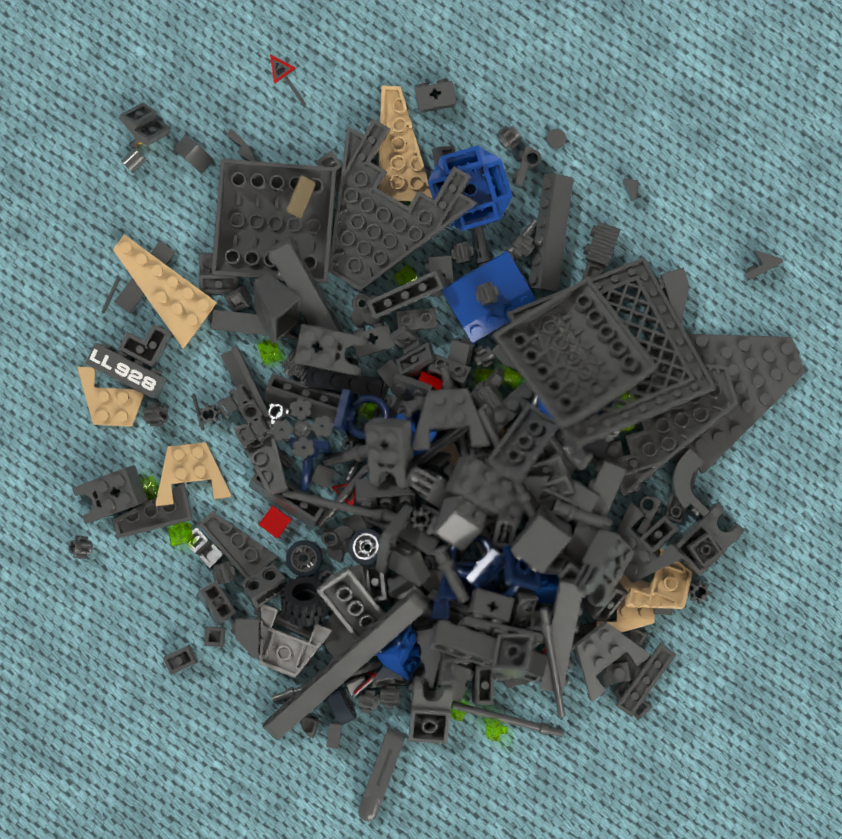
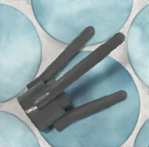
(277, 412)

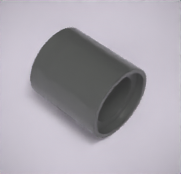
(133, 160)

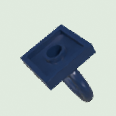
(348, 412)
(320, 447)
(485, 569)
(517, 573)

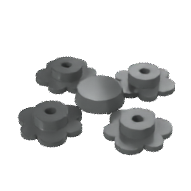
(302, 428)

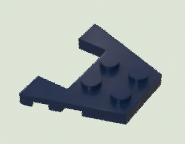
(441, 605)

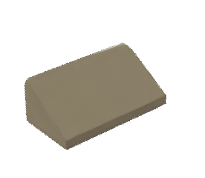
(300, 197)

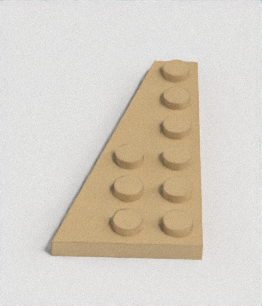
(400, 151)
(171, 295)

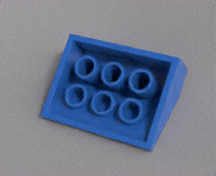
(481, 320)

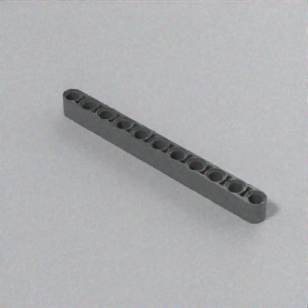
(345, 664)

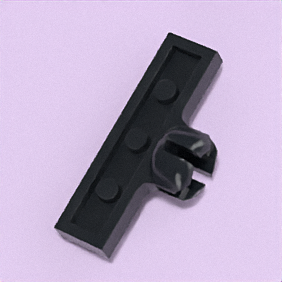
(338, 381)

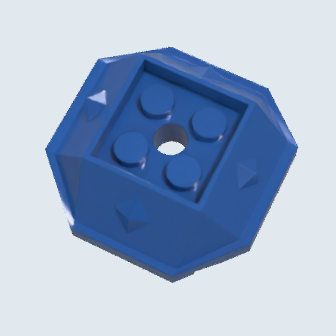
(487, 178)

